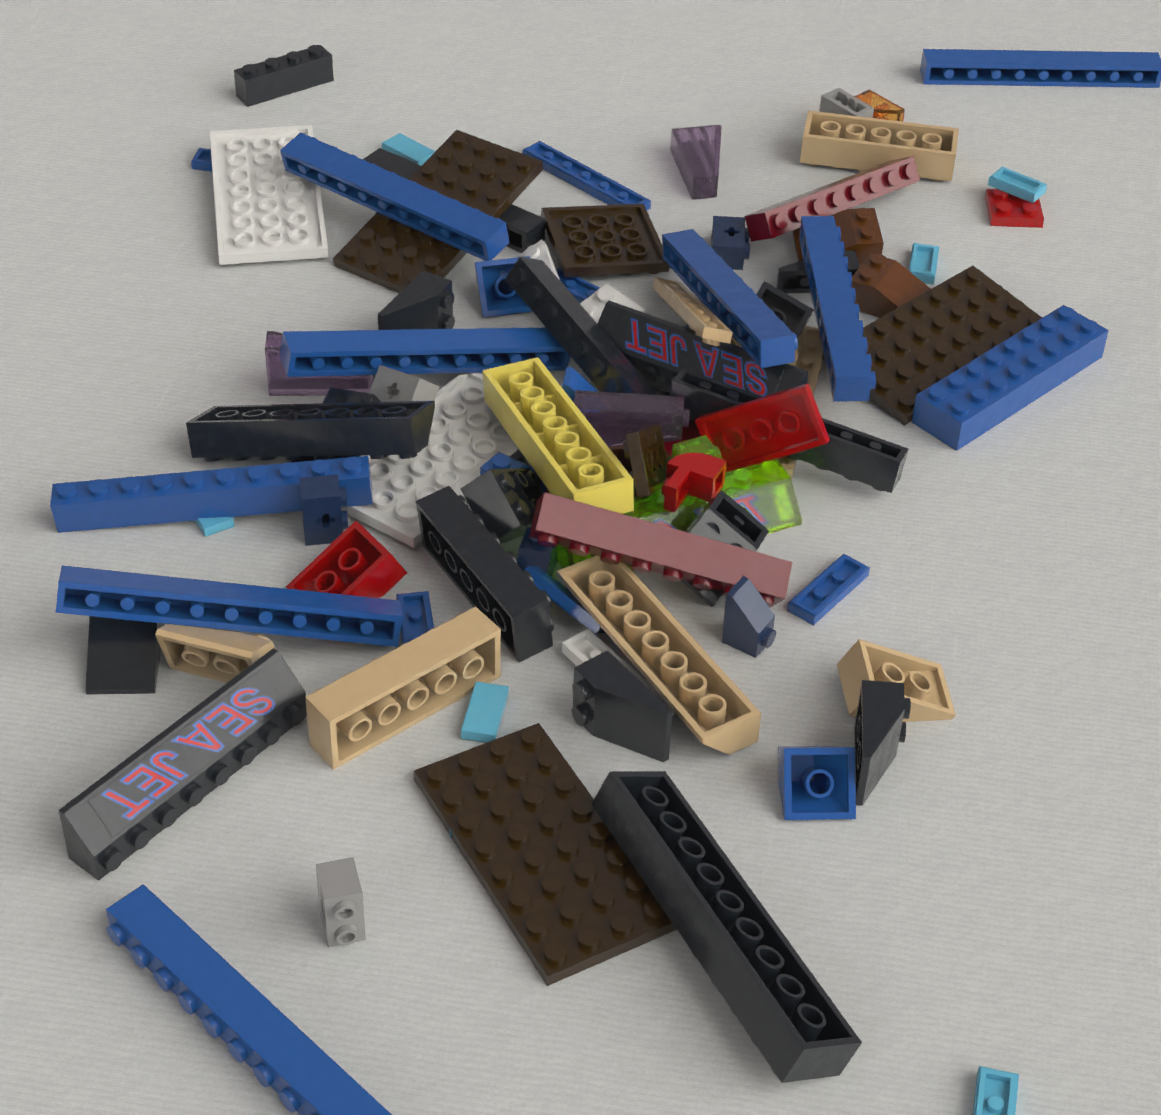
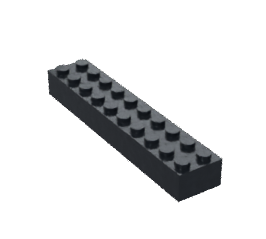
(726, 927)

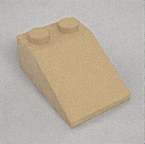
(922, 679)

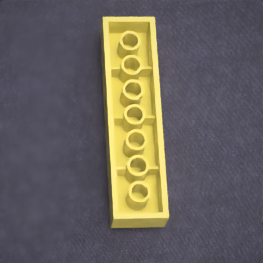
(556, 436)

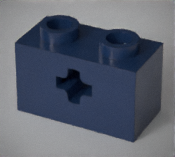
(731, 240)
(322, 509)

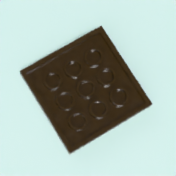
(604, 240)

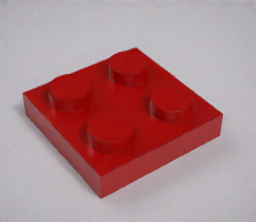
(1012, 211)

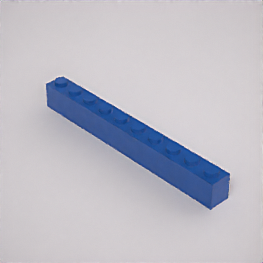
(1041, 68)
(395, 197)
(729, 299)
(836, 310)
(416, 350)
(200, 494)
(228, 606)
(235, 1010)

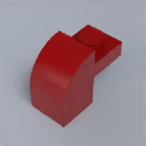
(692, 475)

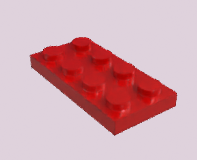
(765, 428)

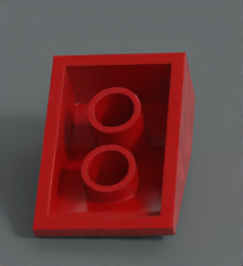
(351, 566)

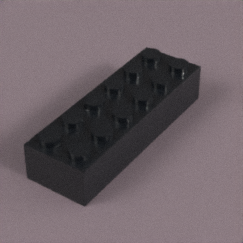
(486, 572)

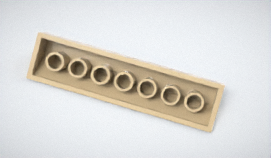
(665, 654)

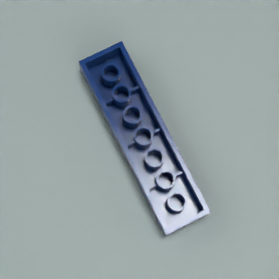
(1009, 377)

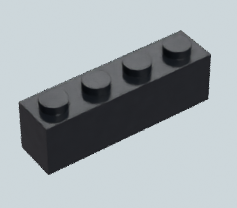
(283, 75)

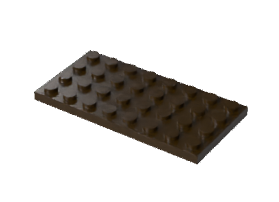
(461, 169)
(938, 336)
(542, 853)

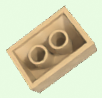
(210, 651)

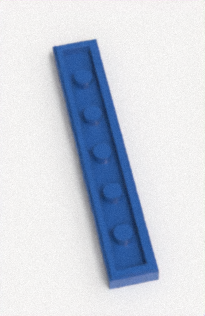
(584, 177)

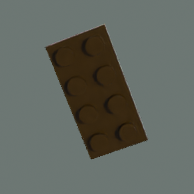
(648, 459)

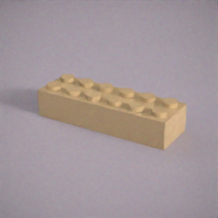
(869, 142)
(403, 687)

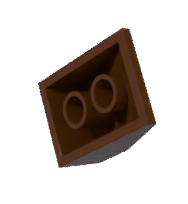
(858, 232)
(884, 285)

